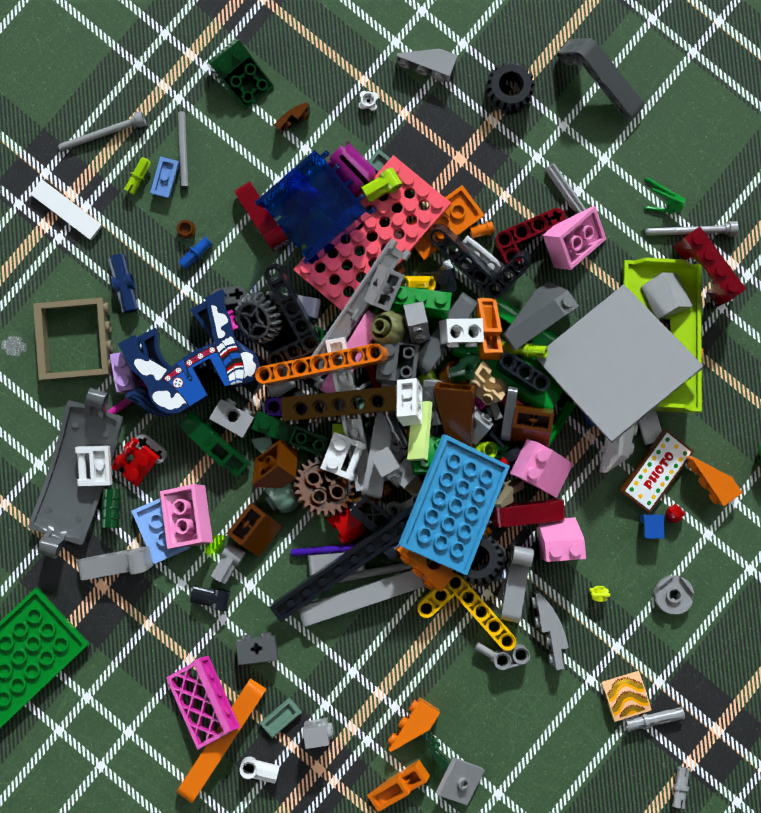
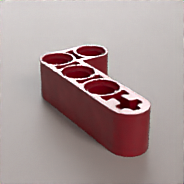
(262, 219)
(530, 232)
(528, 513)

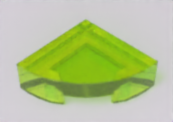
(218, 541)

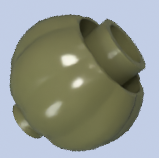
(388, 328)

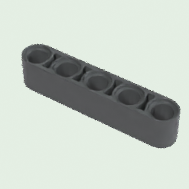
(432, 349)

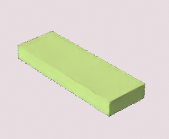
(420, 435)

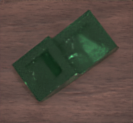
(433, 744)

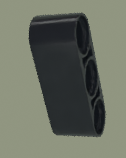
(532, 373)

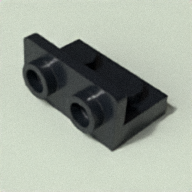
(444, 279)

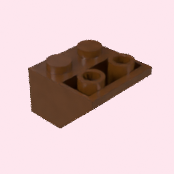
(532, 424)
(254, 529)

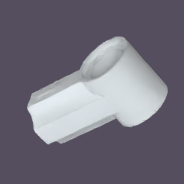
(262, 770)

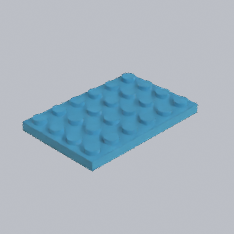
(454, 505)

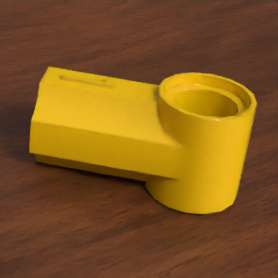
(420, 282)

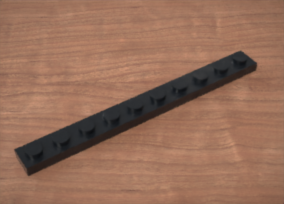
(340, 567)

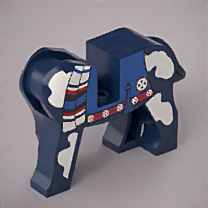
(179, 387)

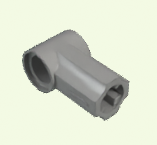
(229, 560)

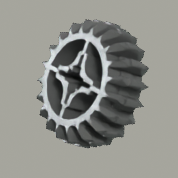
(264, 315)

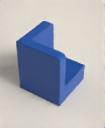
(653, 525)

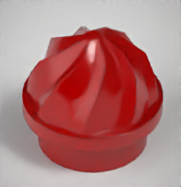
(675, 514)

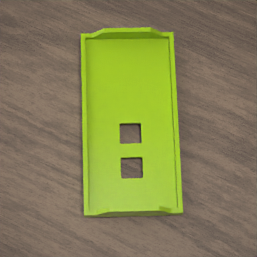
(683, 325)

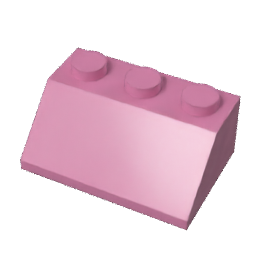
(186, 516)

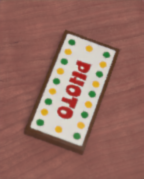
(656, 470)

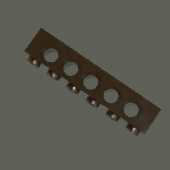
(291, 405)

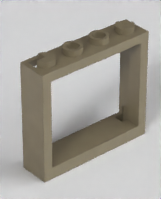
(42, 340)

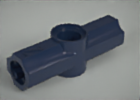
(123, 283)

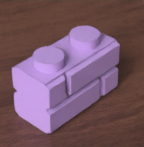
(124, 377)

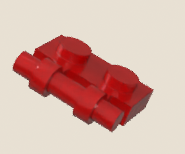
(140, 465)

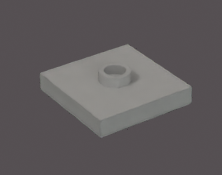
(460, 781)

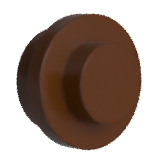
(186, 229)

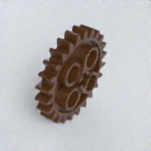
(308, 490)

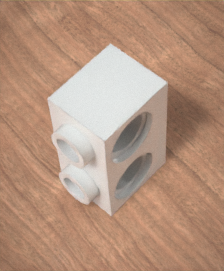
(461, 329)
(409, 402)

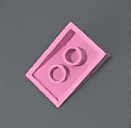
(574, 238)
(541, 467)

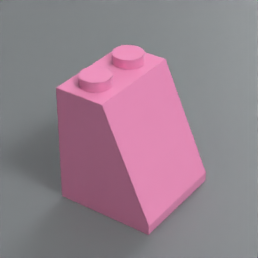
(561, 540)

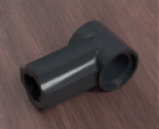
(215, 598)

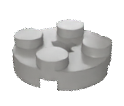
(662, 593)

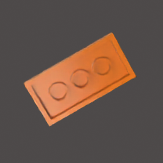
(458, 218)

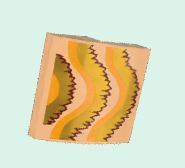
(626, 696)

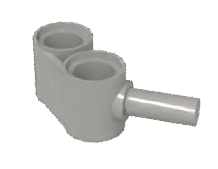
(511, 660)

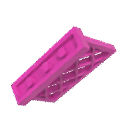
(214, 695)

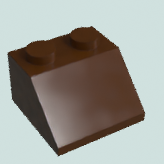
(275, 466)

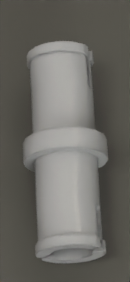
(681, 787)

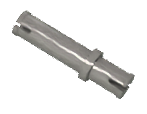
(647, 721)

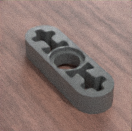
(509, 413)

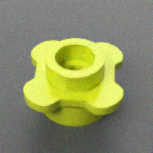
(599, 593)

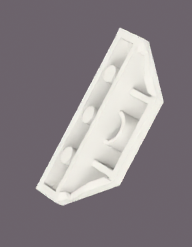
(618, 451)

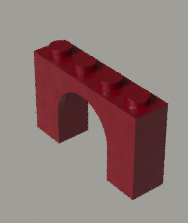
(724, 280)

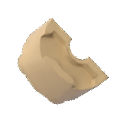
(487, 387)

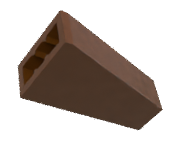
(457, 410)

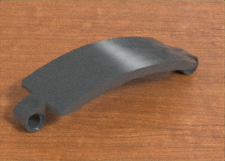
(63, 507)

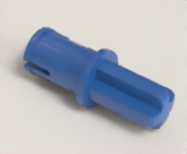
(195, 253)

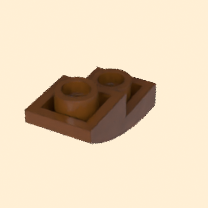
(297, 114)

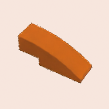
(491, 347)
(399, 785)

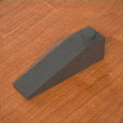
(540, 312)

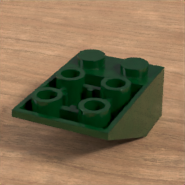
(240, 74)

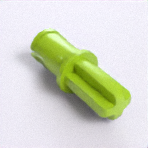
(138, 175)

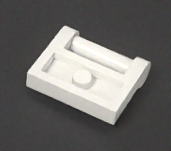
(337, 453)
(99, 465)

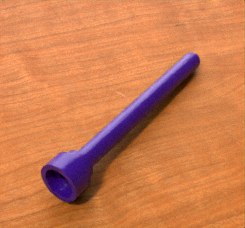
(320, 550)

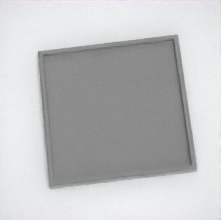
(619, 363)

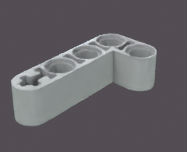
(131, 560)
(515, 583)

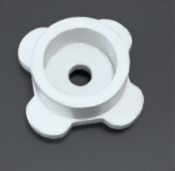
(368, 105)

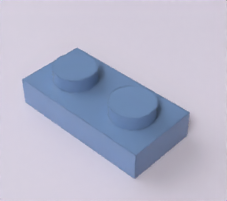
(165, 177)

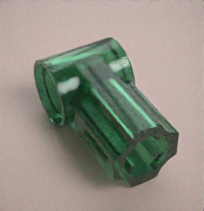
(465, 368)

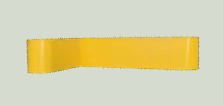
(471, 606)

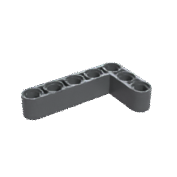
(603, 71)

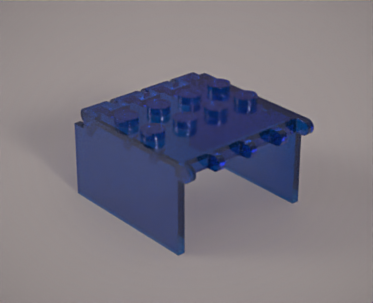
(315, 206)

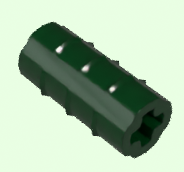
(110, 508)

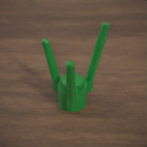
(674, 201)

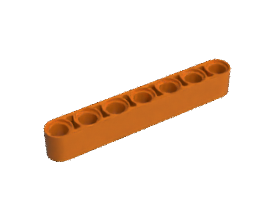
(330, 364)
(214, 751)

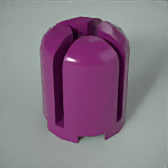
(353, 167)

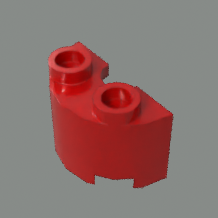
(349, 527)

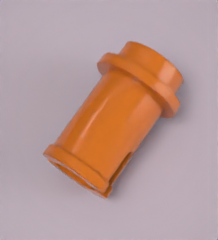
(481, 230)

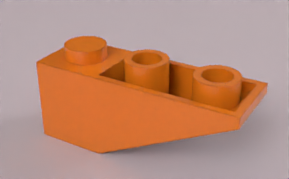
(720, 485)
(418, 721)

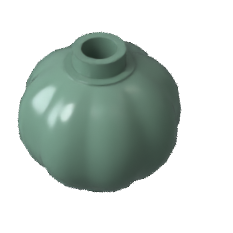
(282, 498)

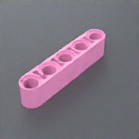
(360, 337)

